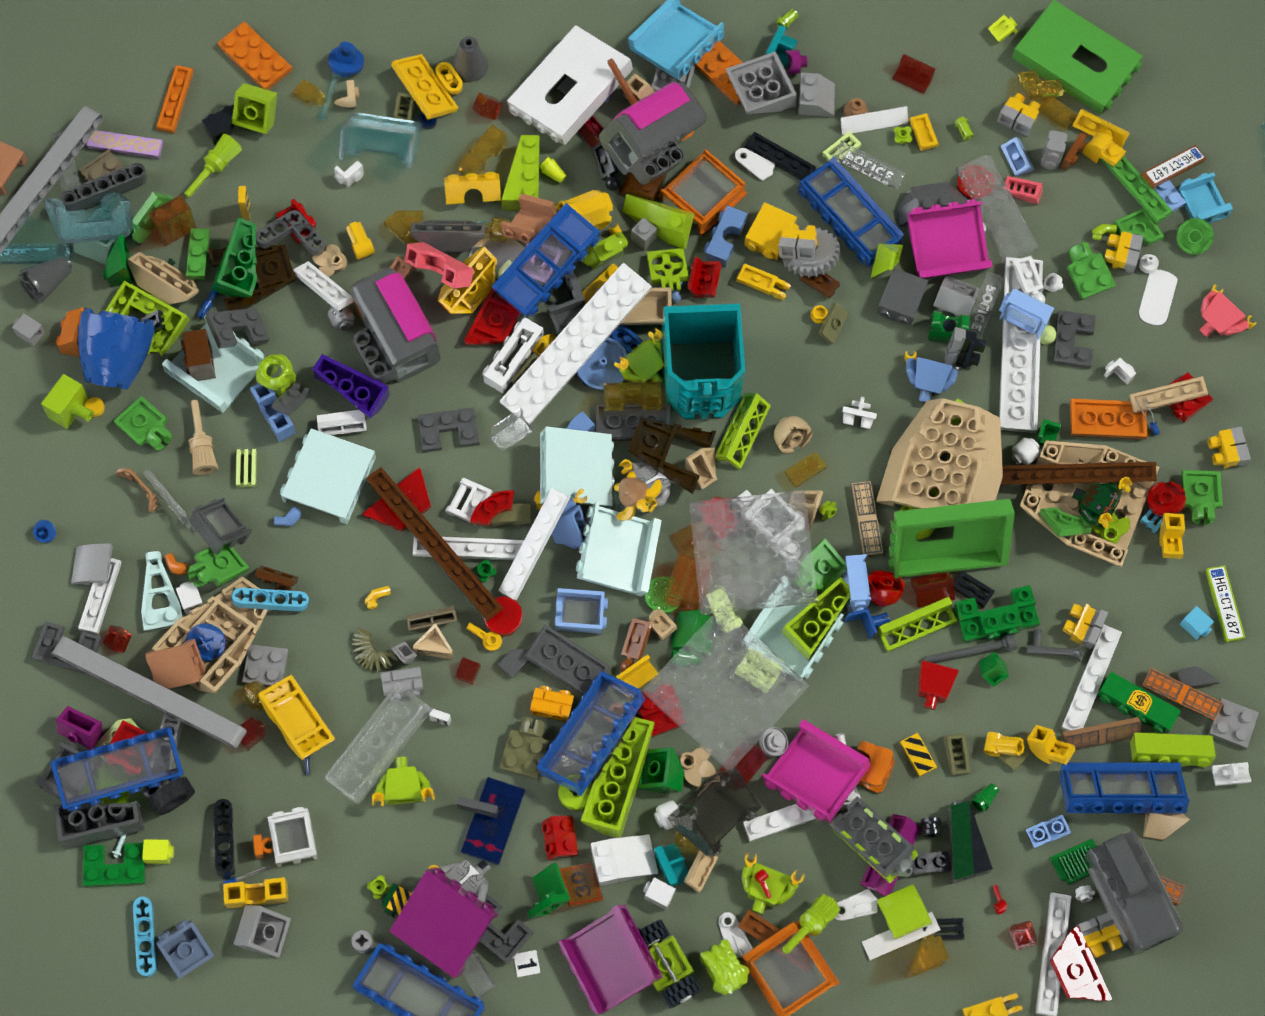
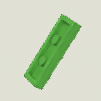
(198, 254)

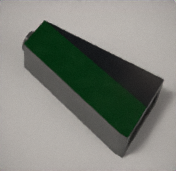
(966, 846)

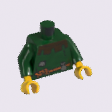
(1101, 501)

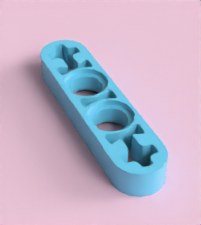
(270, 596)
(141, 937)

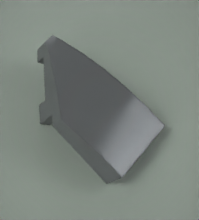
(514, 662)
(1196, 677)

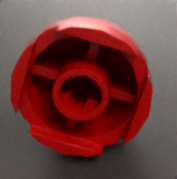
(885, 588)

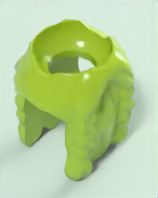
(269, 366)
(724, 968)

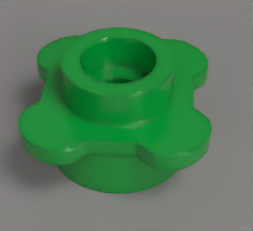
(485, 565)

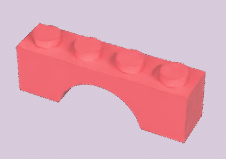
(427, 257)

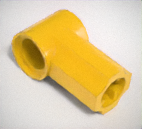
(361, 244)
(998, 744)

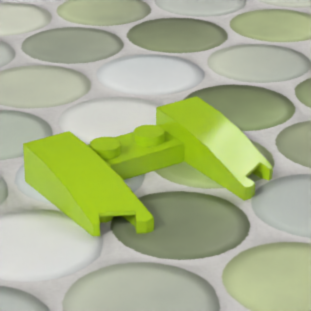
(131, 297)

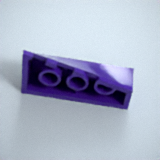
(356, 387)

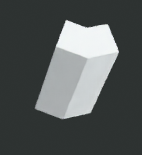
(342, 422)

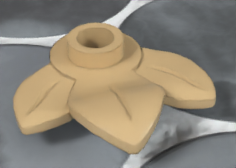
(328, 259)
(699, 767)

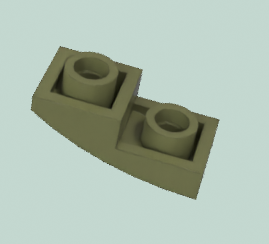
(519, 515)

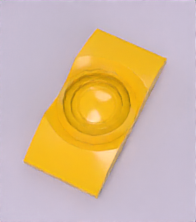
(295, 717)

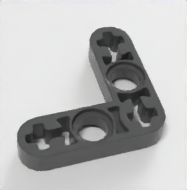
(296, 228)

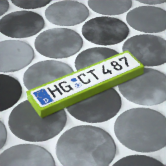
(1225, 604)

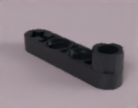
(220, 837)

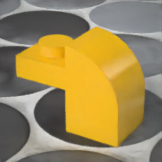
(1103, 147)
(1171, 535)
(1047, 748)

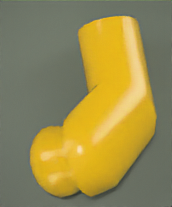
(377, 593)

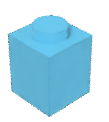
(1197, 623)

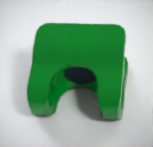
(943, 326)

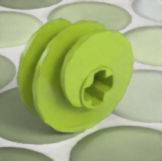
(573, 802)

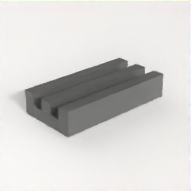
(477, 807)

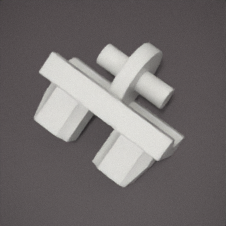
(850, 413)
(1231, 774)

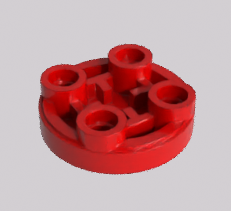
(508, 619)

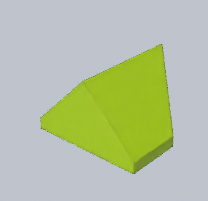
(886, 258)

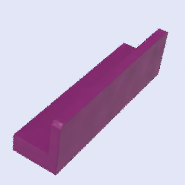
(872, 879)

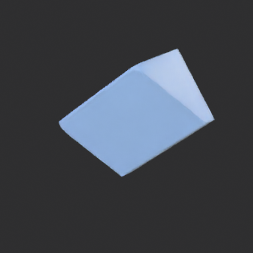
(1017, 157)

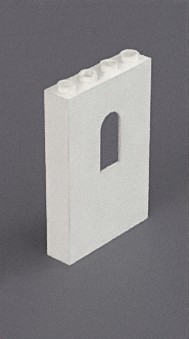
(583, 60)

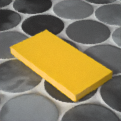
(424, 86)

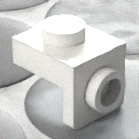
(351, 175)
(1121, 369)

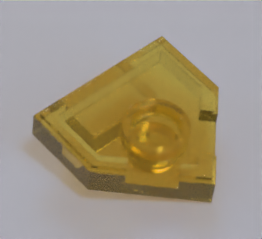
(400, 224)

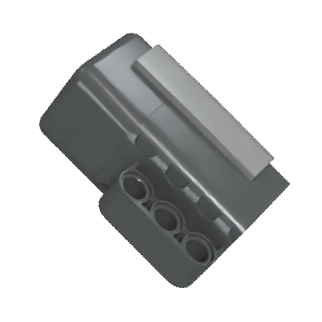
(1133, 892)

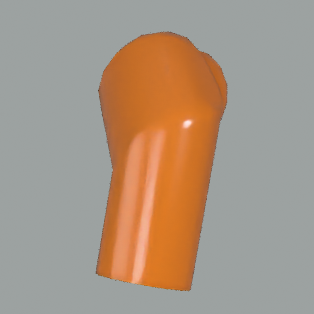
(176, 567)

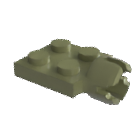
(525, 748)

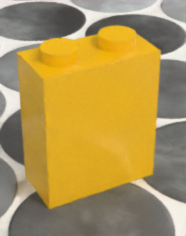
(767, 230)

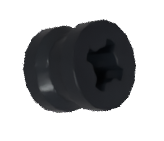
(931, 827)

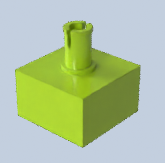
(254, 108)
(66, 402)

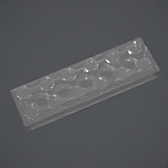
(998, 207)

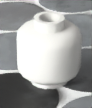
(1025, 451)
(662, 813)

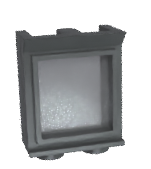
(218, 525)

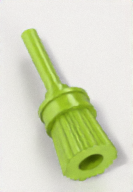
(216, 161)
(814, 920)

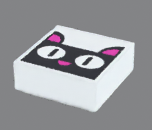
(440, 717)

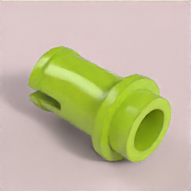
(787, 19)
(962, 125)

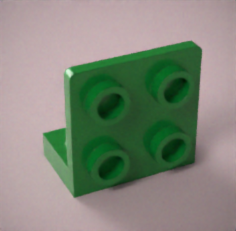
(550, 891)

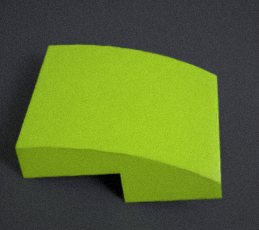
(904, 911)

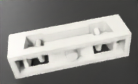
(523, 330)

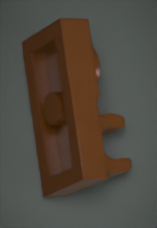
(823, 283)
(271, 575)

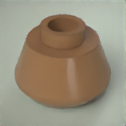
(855, 107)

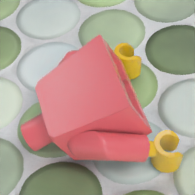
(1222, 315)

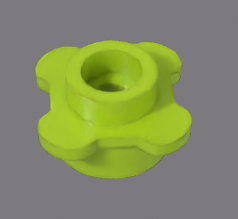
(902, 139)
(828, 510)
(379, 881)

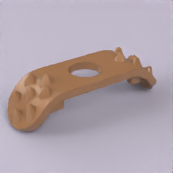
(129, 474)

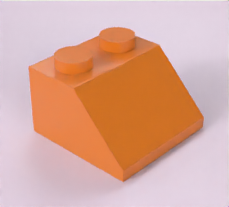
(68, 340)

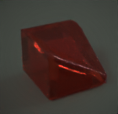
(117, 638)
(468, 671)
(1023, 935)

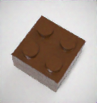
(198, 355)

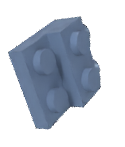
(184, 948)

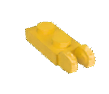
(762, 281)
(993, 1007)

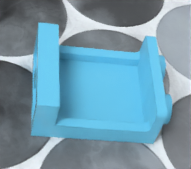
(1204, 199)

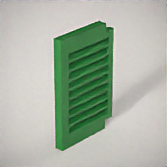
(1071, 863)

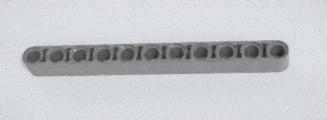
(47, 173)
(149, 692)

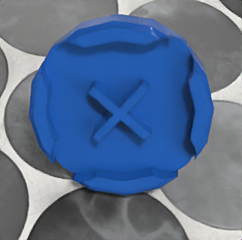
(346, 60)
(209, 640)

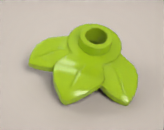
(1116, 528)

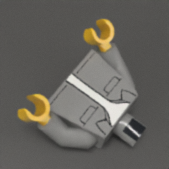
(651, 475)
(469, 876)

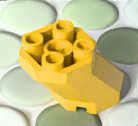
(592, 206)

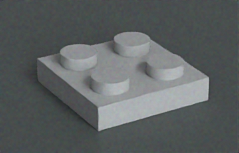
(265, 665)
(1234, 724)

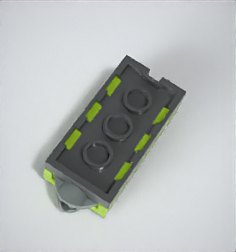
(875, 840)

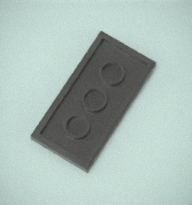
(624, 423)
(565, 660)

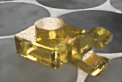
(309, 92)

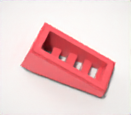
(1031, 185)

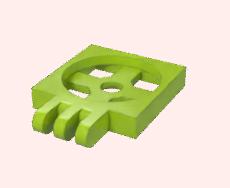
(669, 279)

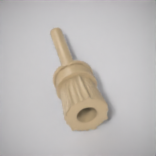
(201, 446)

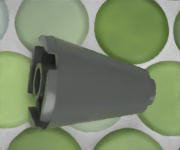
(470, 60)
(44, 278)

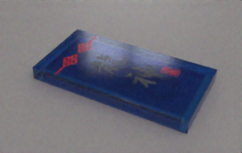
(489, 835)

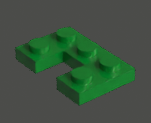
(98, 873)

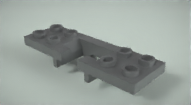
(564, 313)

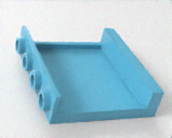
(675, 38)

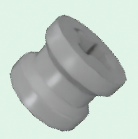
(363, 945)

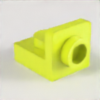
(1003, 28)

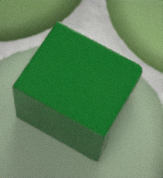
(1047, 431)
(993, 669)

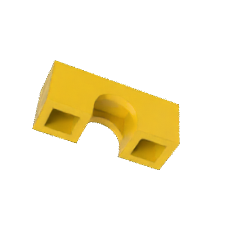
(457, 186)
(269, 892)

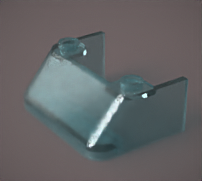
(380, 135)

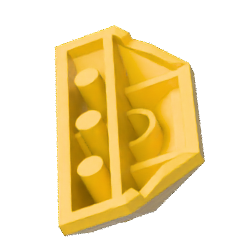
(469, 298)

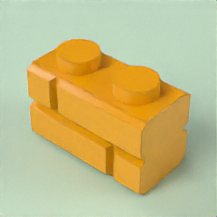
(552, 704)

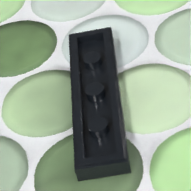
(779, 156)

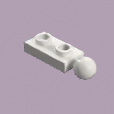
(1029, 277)

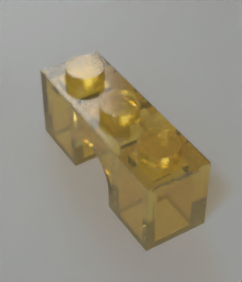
(489, 144)
(644, 393)

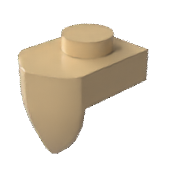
(350, 100)
(662, 624)

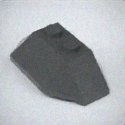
(926, 196)
(448, 235)

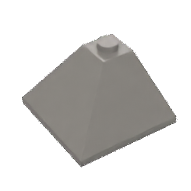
(762, 85)

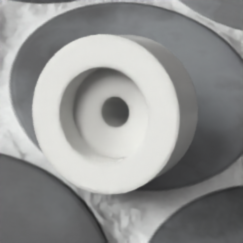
(1148, 263)
(1053, 282)

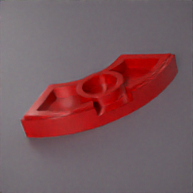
(491, 506)

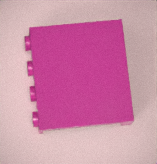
(948, 239)
(817, 772)

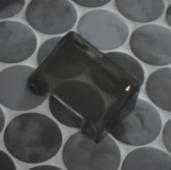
(715, 810)

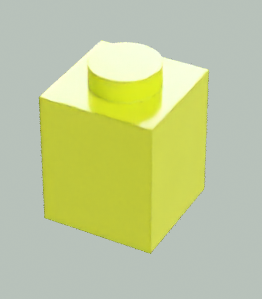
(157, 851)

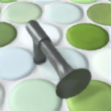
(1036, 648)

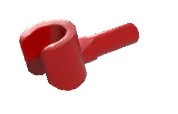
(760, 877)
(1001, 905)

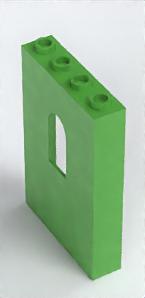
(1050, 49)
(979, 538)

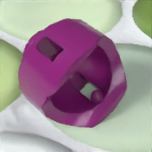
(796, 61)

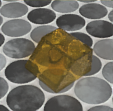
(927, 956)

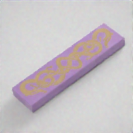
(125, 144)

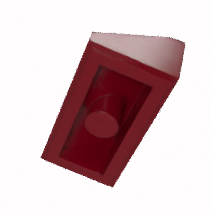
(591, 130)

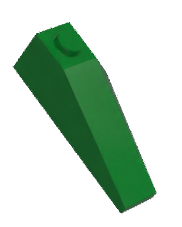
(238, 265)

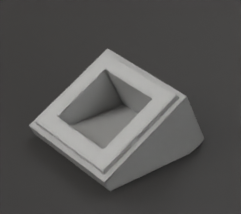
(404, 653)

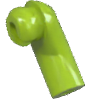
(1101, 229)

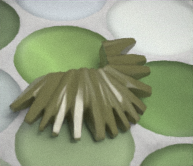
(369, 652)

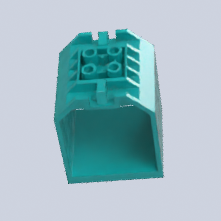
(703, 325)

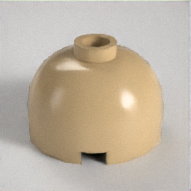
(791, 433)

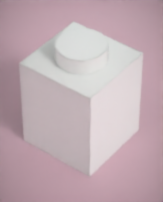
(189, 597)
(659, 893)

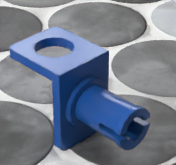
(869, 622)

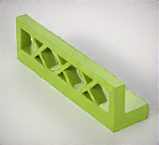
(740, 426)
(917, 616)

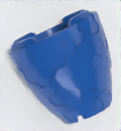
(113, 347)

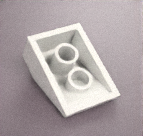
(623, 859)

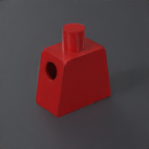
(935, 683)

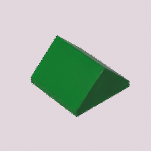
(687, 625)

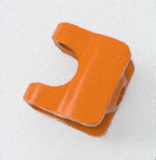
(880, 766)

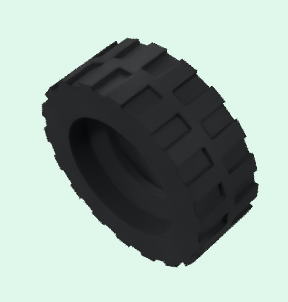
(171, 796)

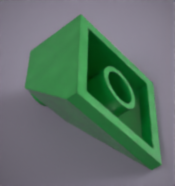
(116, 264)
(661, 772)

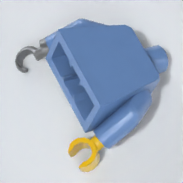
(930, 375)
(571, 523)

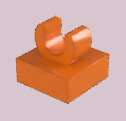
(259, 846)

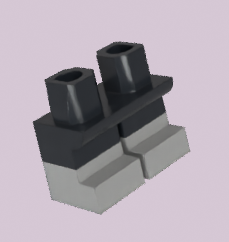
(962, 348)

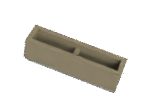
(430, 614)

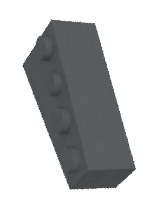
(96, 823)

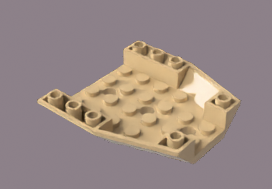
(967, 477)
(1061, 495)

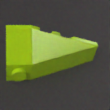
(671, 223)

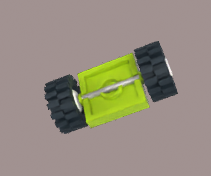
(671, 964)

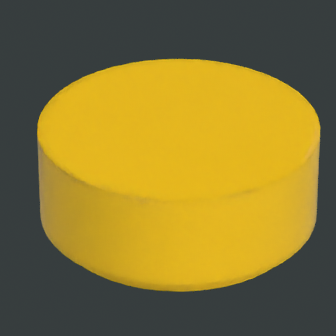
(96, 405)

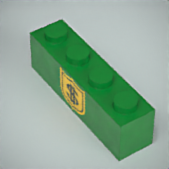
(1138, 703)

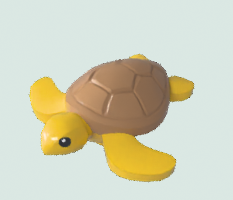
(633, 494)

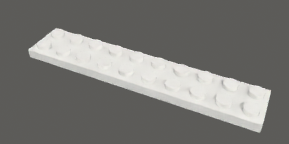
(576, 343)
(1019, 366)

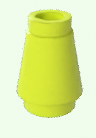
(552, 170)

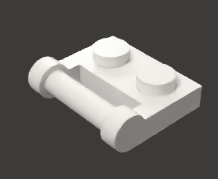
(477, 495)

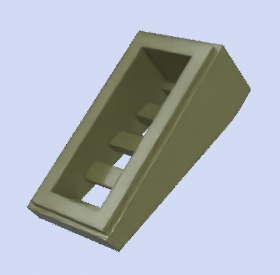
(404, 97)
(963, 745)

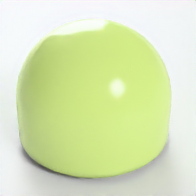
(1048, 335)

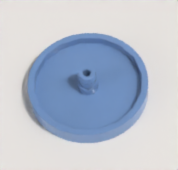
(601, 367)

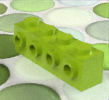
(1173, 748)

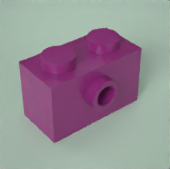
(79, 727)

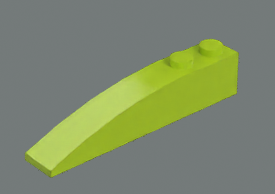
(617, 784)

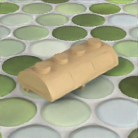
(650, 308)

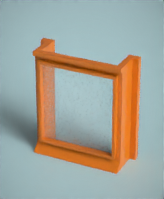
(705, 190)
(790, 978)

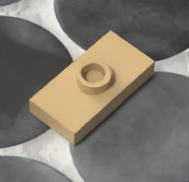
(700, 871)

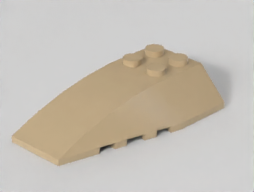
(238, 628)

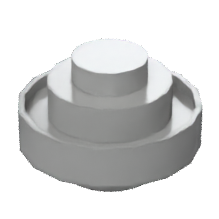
(774, 742)

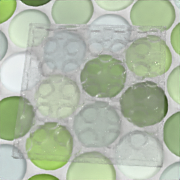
(753, 552)
(725, 688)

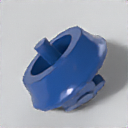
(44, 531)

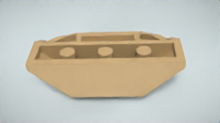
(161, 279)

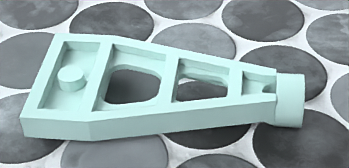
(164, 617)

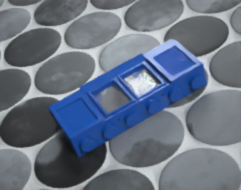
(546, 261)

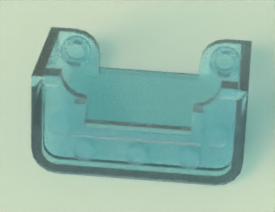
(91, 224)

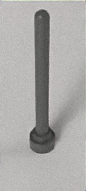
(1007, 643)

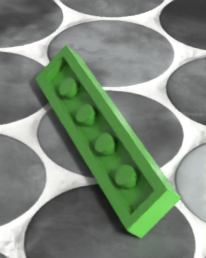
(1140, 190)

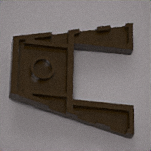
(272, 271)
(653, 442)

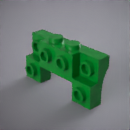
(1000, 620)

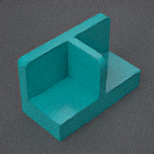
(781, 44)
(671, 864)

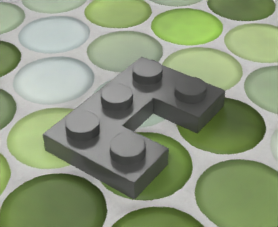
(225, 322)
(1064, 350)
(434, 423)
(50, 637)
(506, 945)

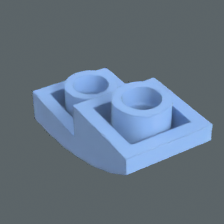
(1048, 831)

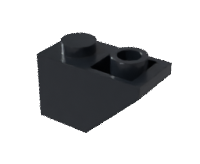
(219, 124)

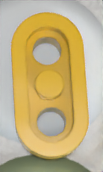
(450, 79)

